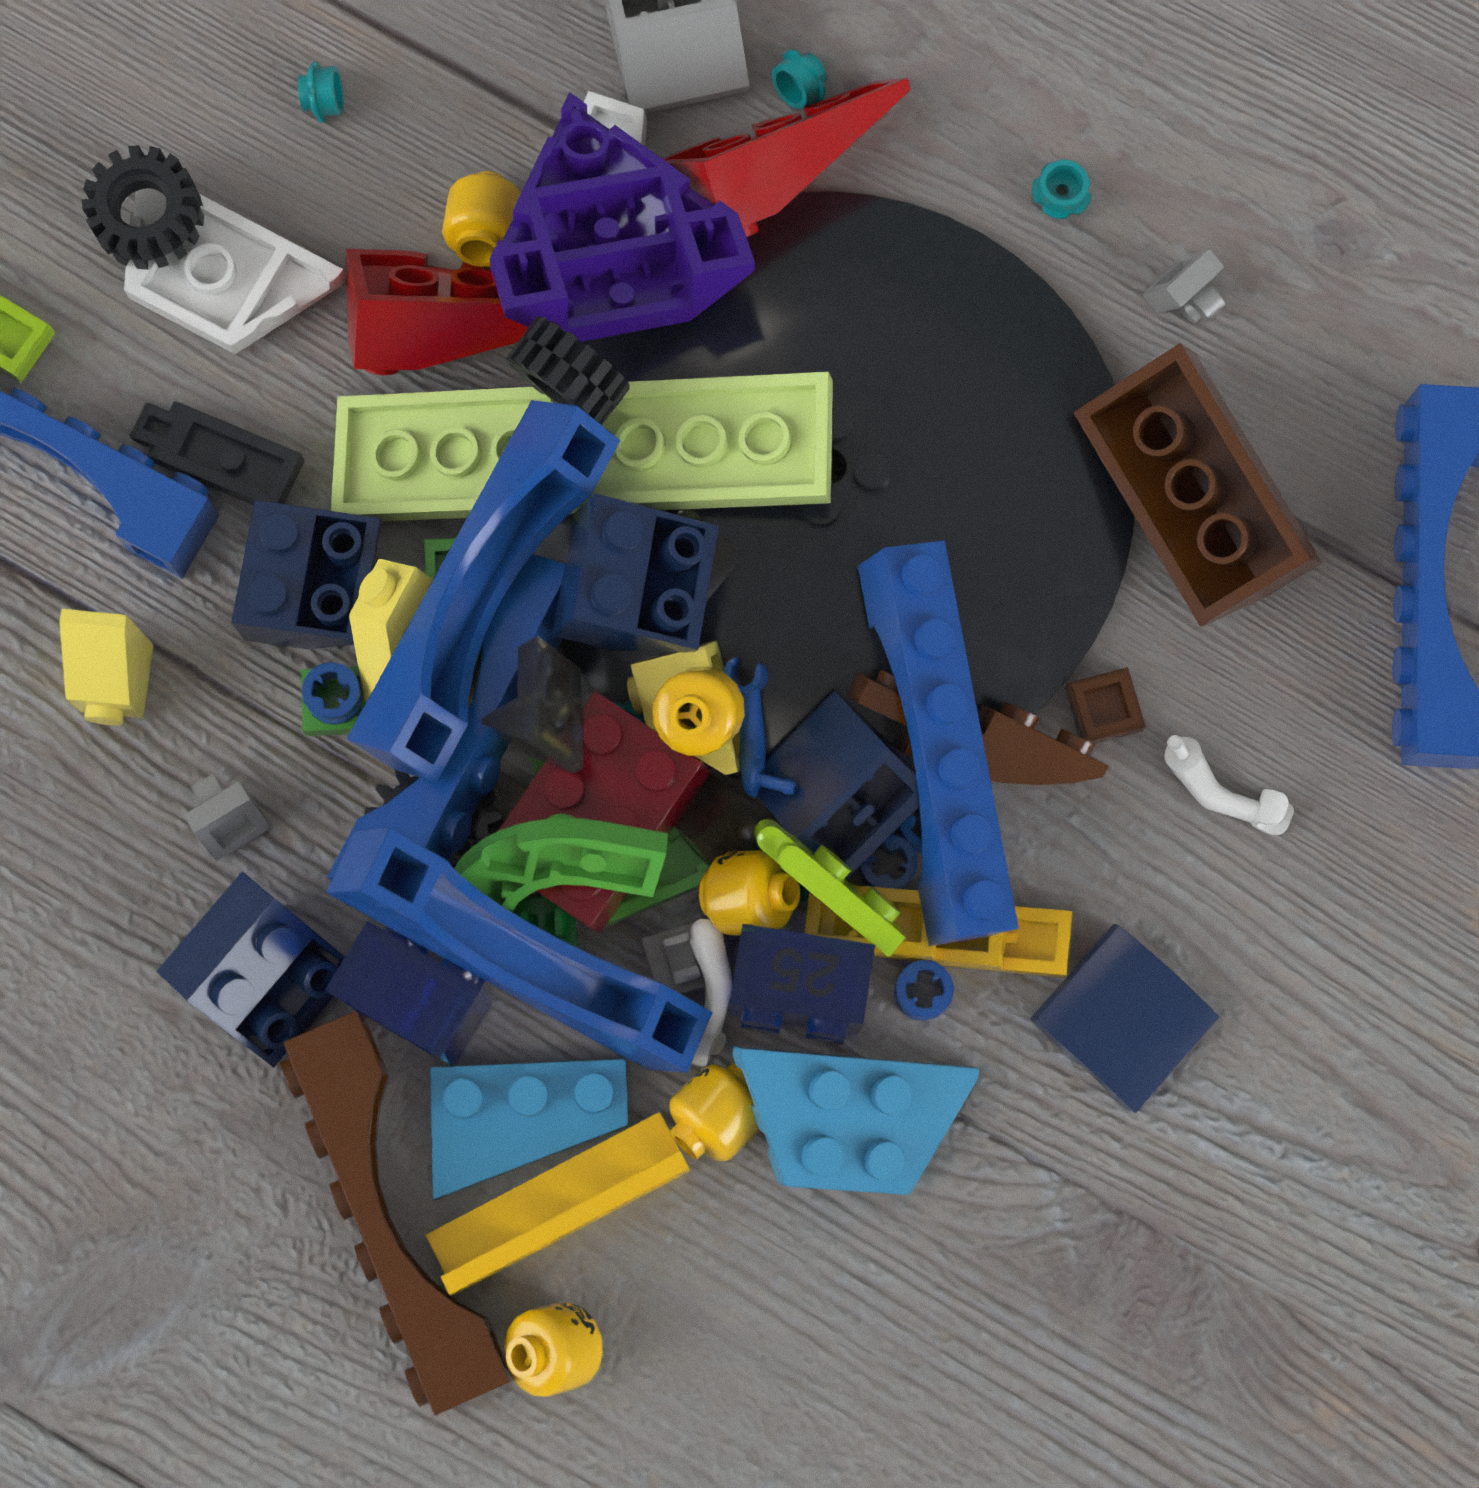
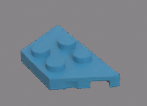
(851, 1117)

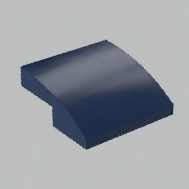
(1124, 1018)

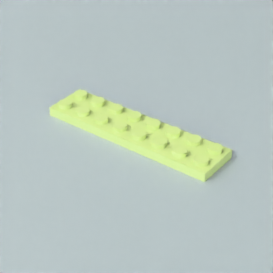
(678, 448)

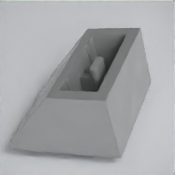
(678, 51)

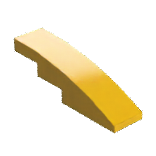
(1036, 948)

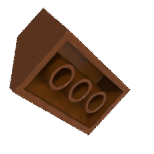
(1196, 486)

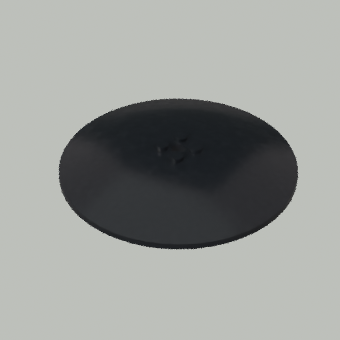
(949, 428)

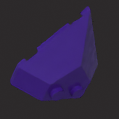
(613, 237)

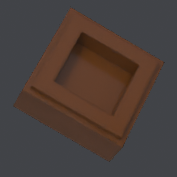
(1105, 706)

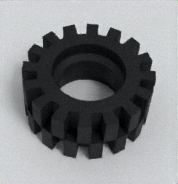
(127, 177)
(567, 370)

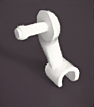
(1269, 814)
(712, 959)

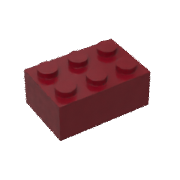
(624, 780)

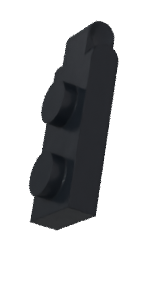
(217, 453)

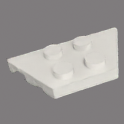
(232, 281)

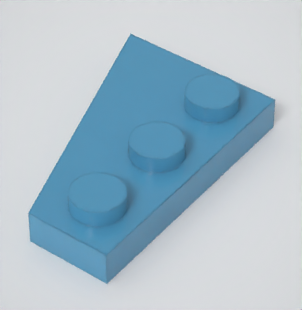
(515, 1114)

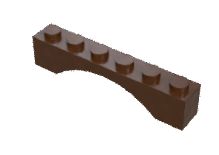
(344, 1086)

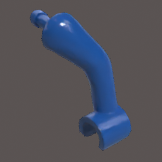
(752, 735)

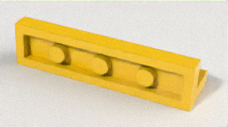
(556, 1203)

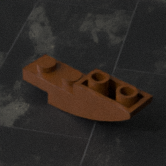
(1011, 743)

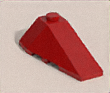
(786, 154)
(420, 313)

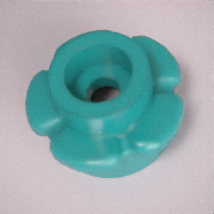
(799, 79)
(321, 91)
(1064, 174)

